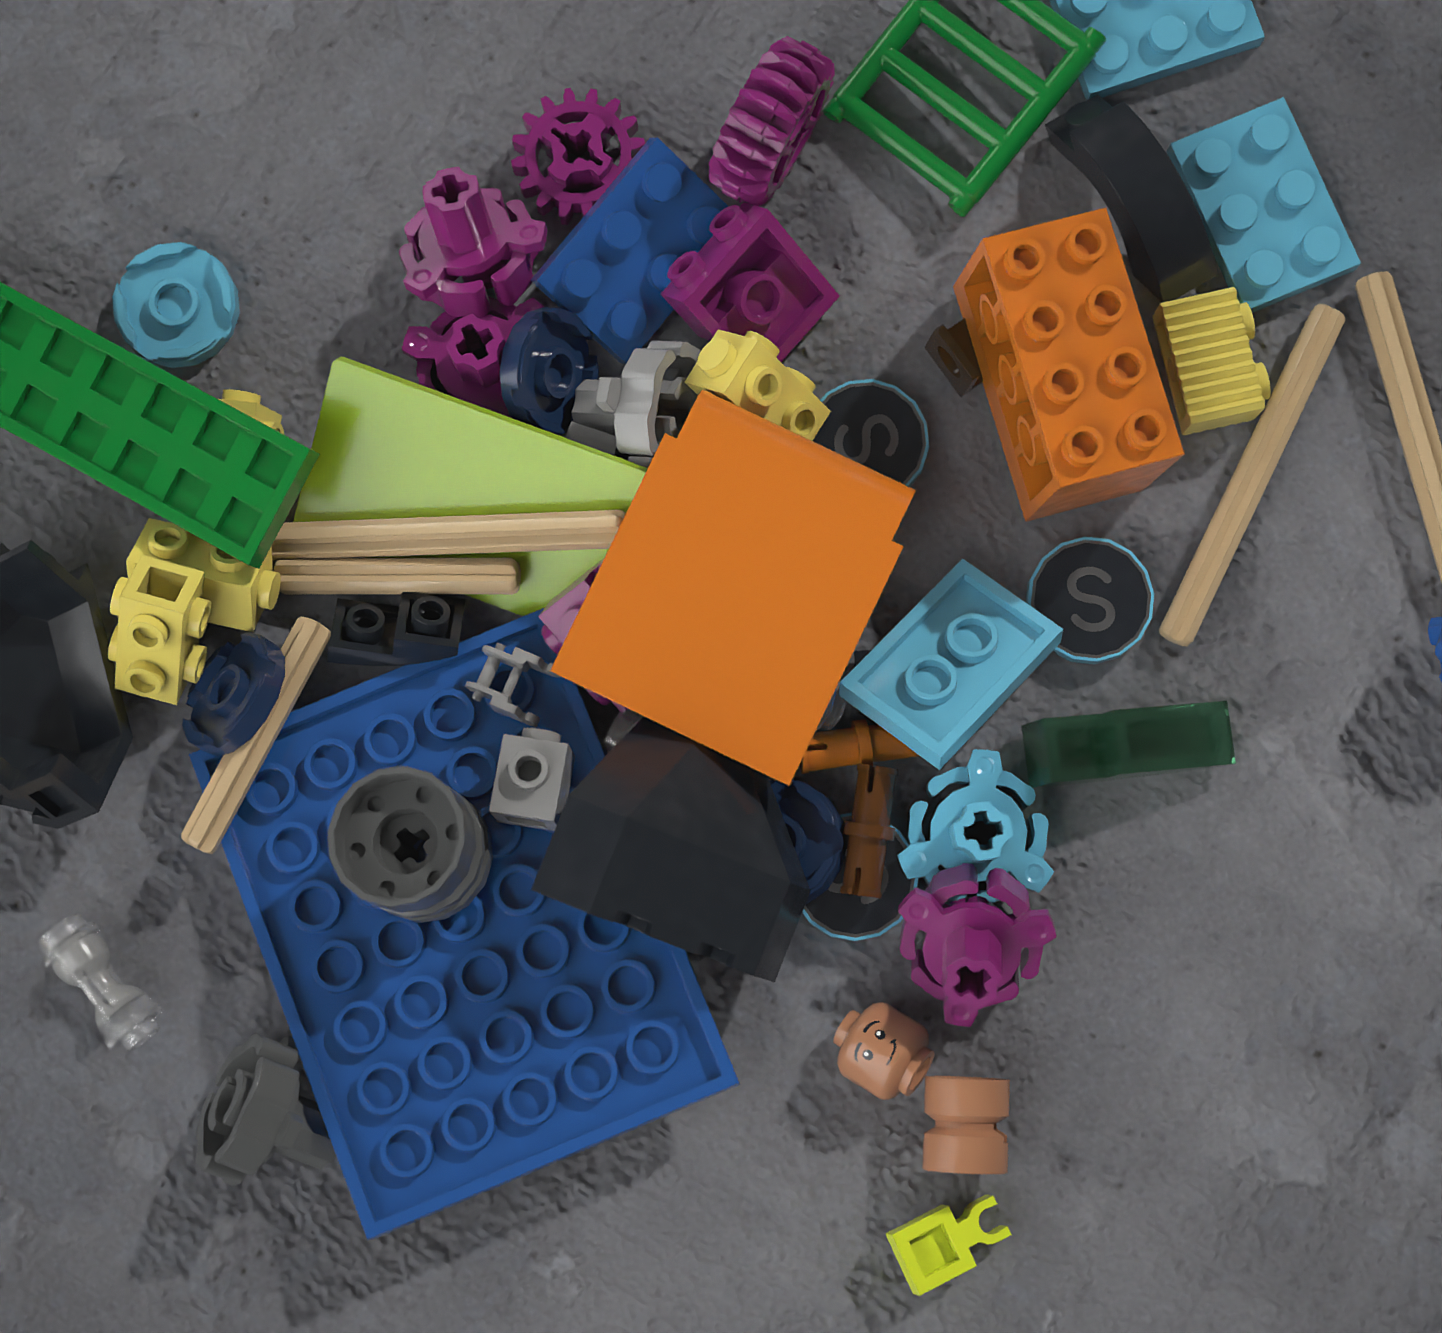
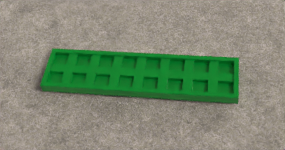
(146, 431)

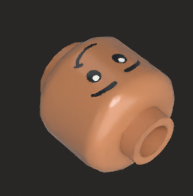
(883, 1051)

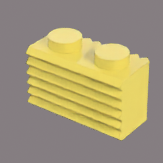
(1211, 360)

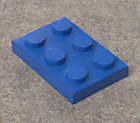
(624, 245)

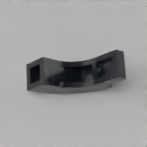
(1142, 192)

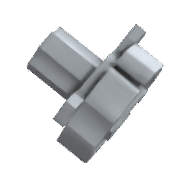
(643, 402)

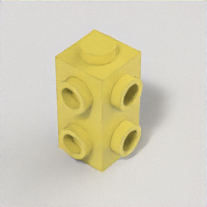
(753, 378)
(233, 587)
(159, 629)

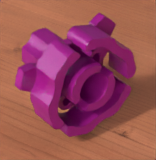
(469, 236)
(451, 350)
(972, 945)

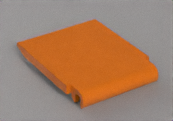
(738, 586)

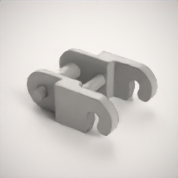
(501, 702)

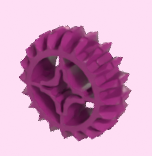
(771, 121)

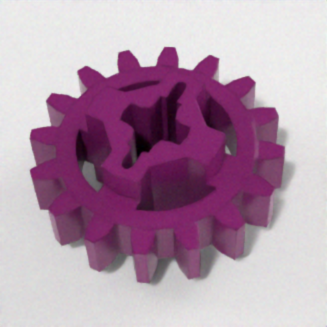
(560, 139)

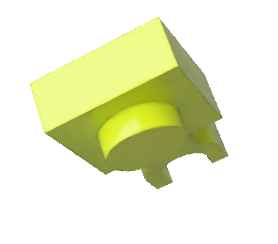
(937, 1245)

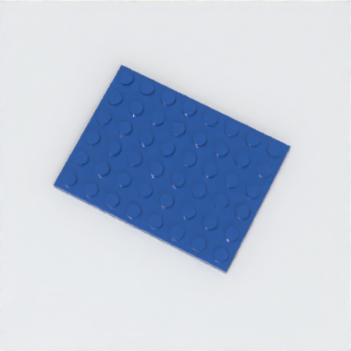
(473, 1037)

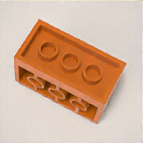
(1066, 364)

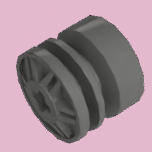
(375, 839)

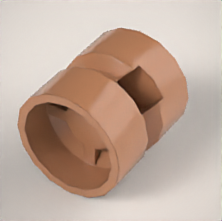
(966, 1124)

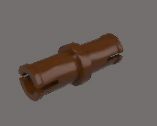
(869, 830)

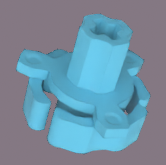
(974, 804)

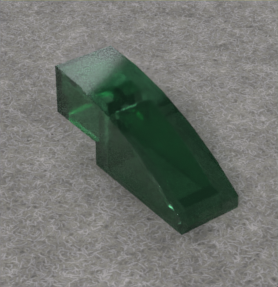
(1127, 743)

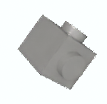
(532, 779)

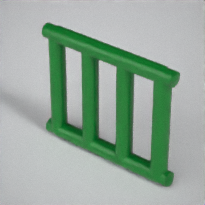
(1001, 142)

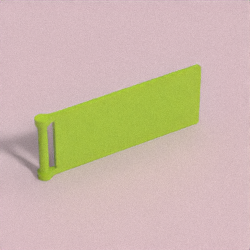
(422, 453)

